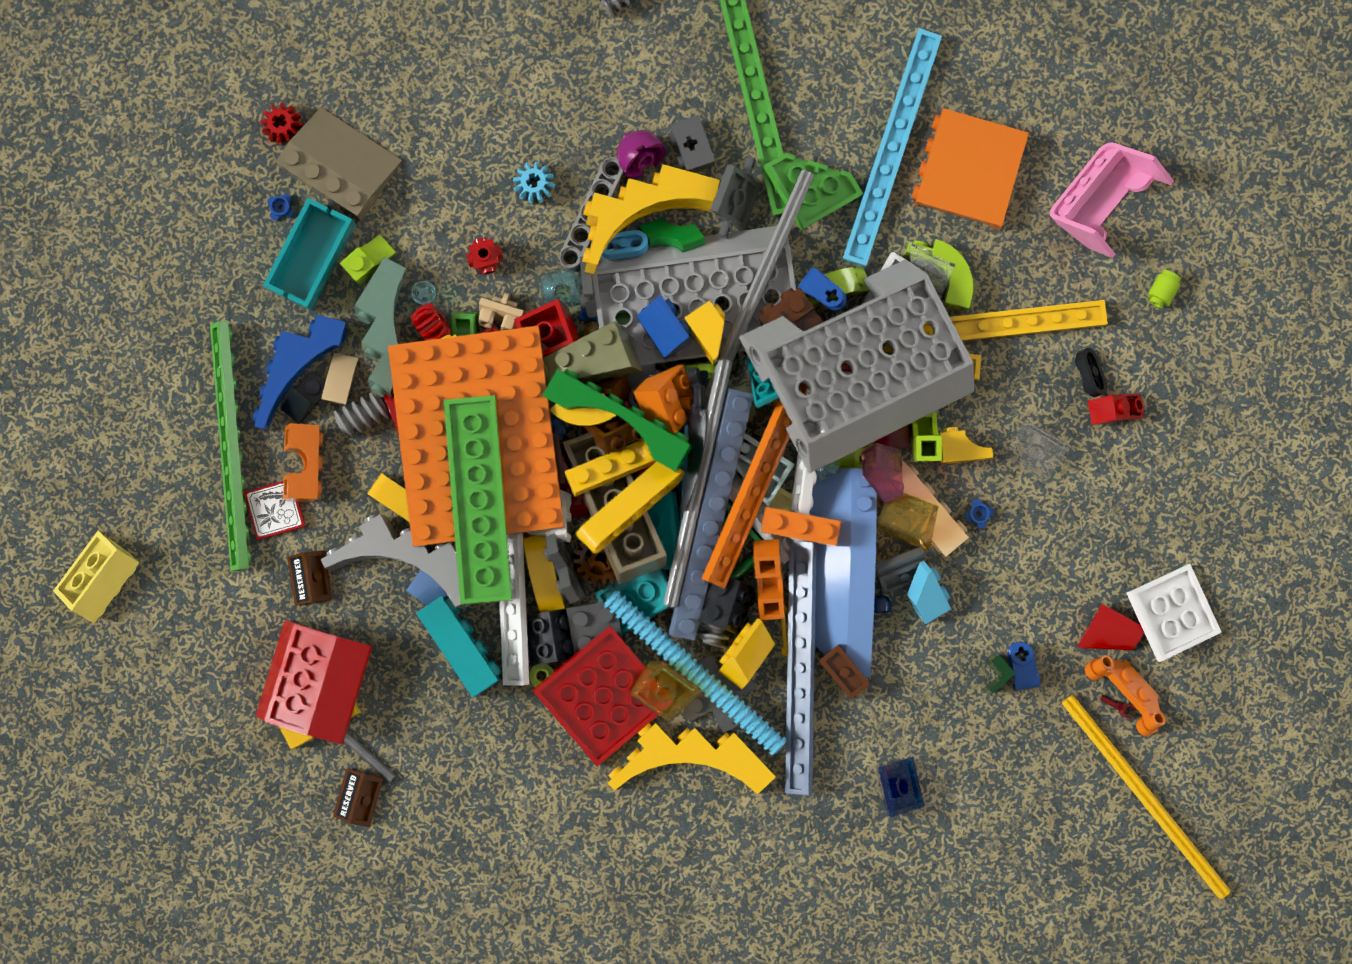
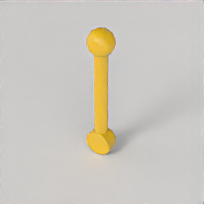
(784, 635)

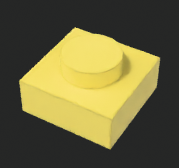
(781, 500)

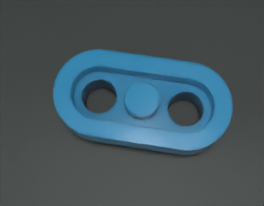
(624, 243)

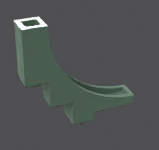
(378, 307)

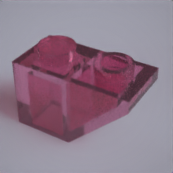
(883, 471)

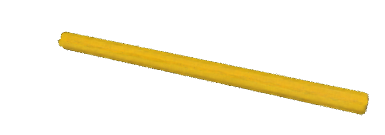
(1146, 797)

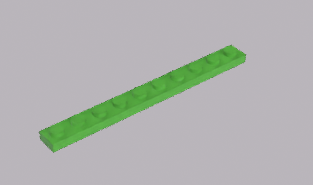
(754, 92)
(230, 455)

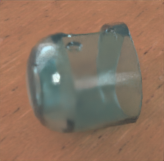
(557, 278)

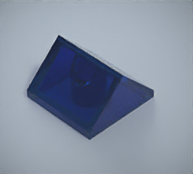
(899, 786)

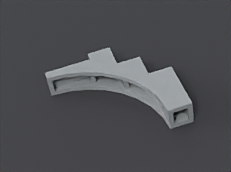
(382, 542)

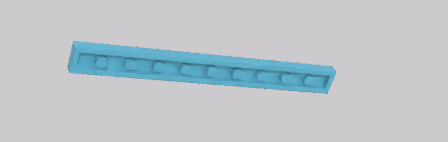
(892, 148)

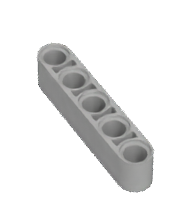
(601, 180)

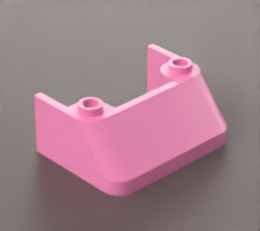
(1100, 189)

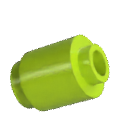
(1164, 289)

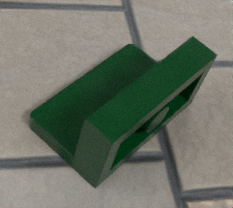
(1002, 671)

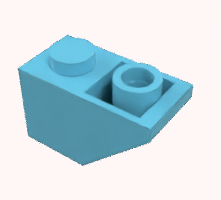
(926, 594)

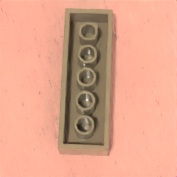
(637, 547)

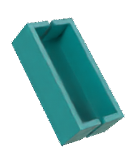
(309, 254)
(459, 646)

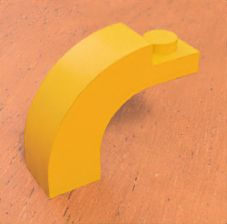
(542, 574)

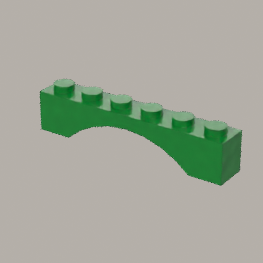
(663, 446)

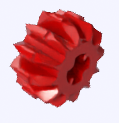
(282, 114)
(430, 322)

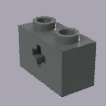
(693, 131)

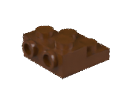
(794, 308)
(613, 434)

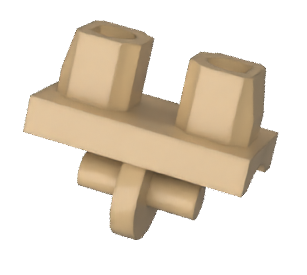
(499, 309)

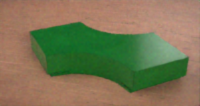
(680, 237)

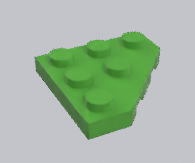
(826, 193)

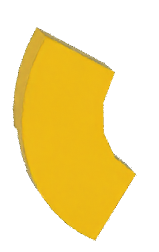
(582, 416)

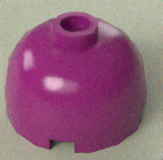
(638, 152)

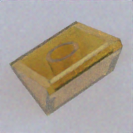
(909, 520)
(664, 690)

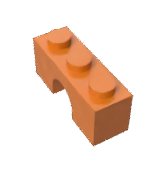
(304, 441)
(801, 526)
(769, 579)

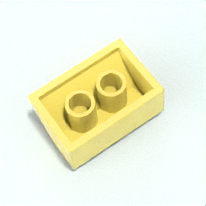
(96, 577)

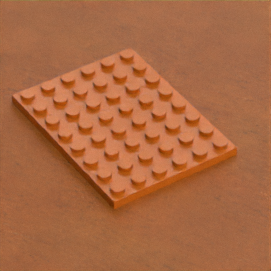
(465, 367)

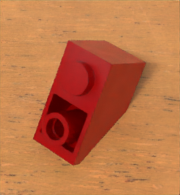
(1115, 408)

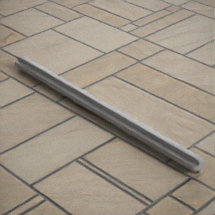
(764, 271)
(690, 515)

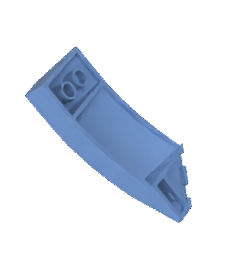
(847, 570)

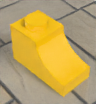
(958, 448)

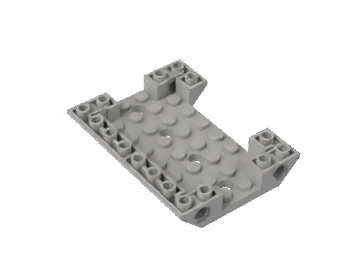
(689, 280)
(882, 388)

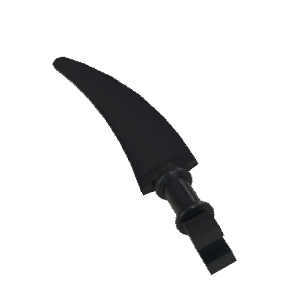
(696, 432)

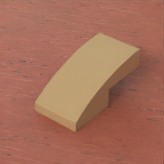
(340, 378)

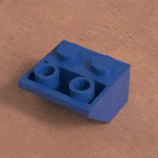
(664, 328)

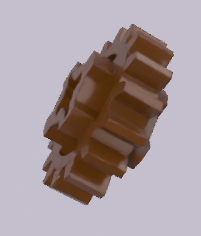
(592, 570)

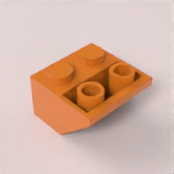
(666, 398)

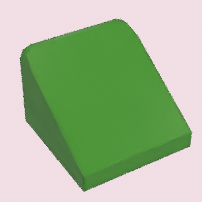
(464, 323)

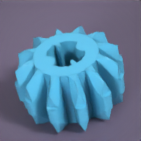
(524, 181)

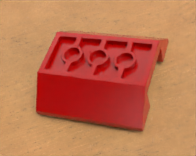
(313, 682)

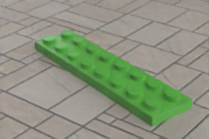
(478, 499)

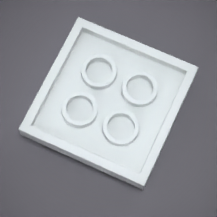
(1173, 612)

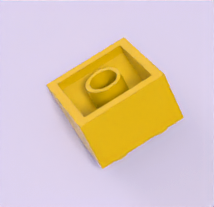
(707, 329)

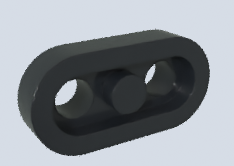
(1091, 372)

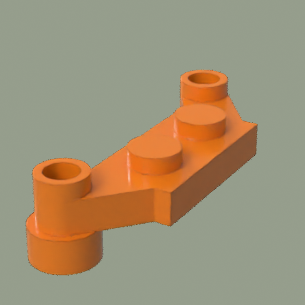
(1133, 688)

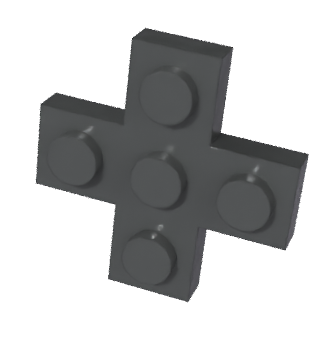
(562, 558)
(703, 705)

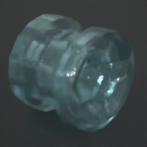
(421, 290)
(832, 468)

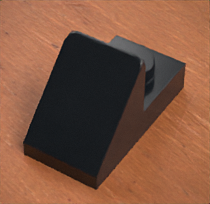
(304, 398)

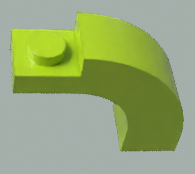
(848, 279)
(960, 284)
(925, 439)

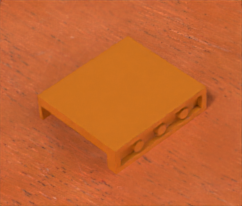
(970, 167)

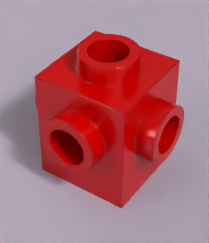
(488, 264)

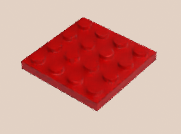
(594, 697)

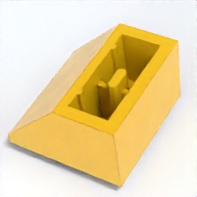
(746, 653)

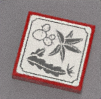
(270, 513)

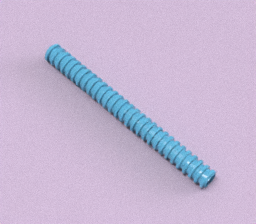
(695, 673)

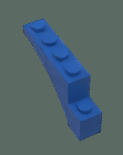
(292, 358)

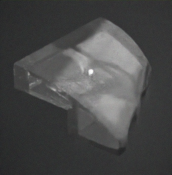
(935, 267)

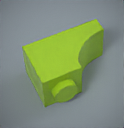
(366, 259)

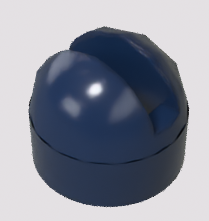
(882, 604)

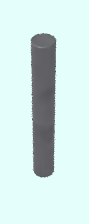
(366, 755)

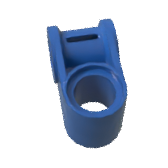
(820, 288)
(1025, 670)

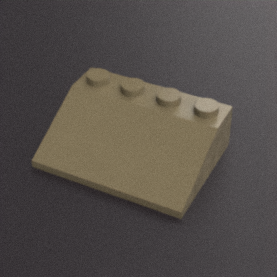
(338, 163)

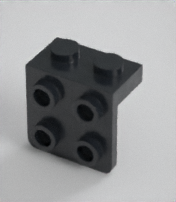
(728, 606)
(548, 637)

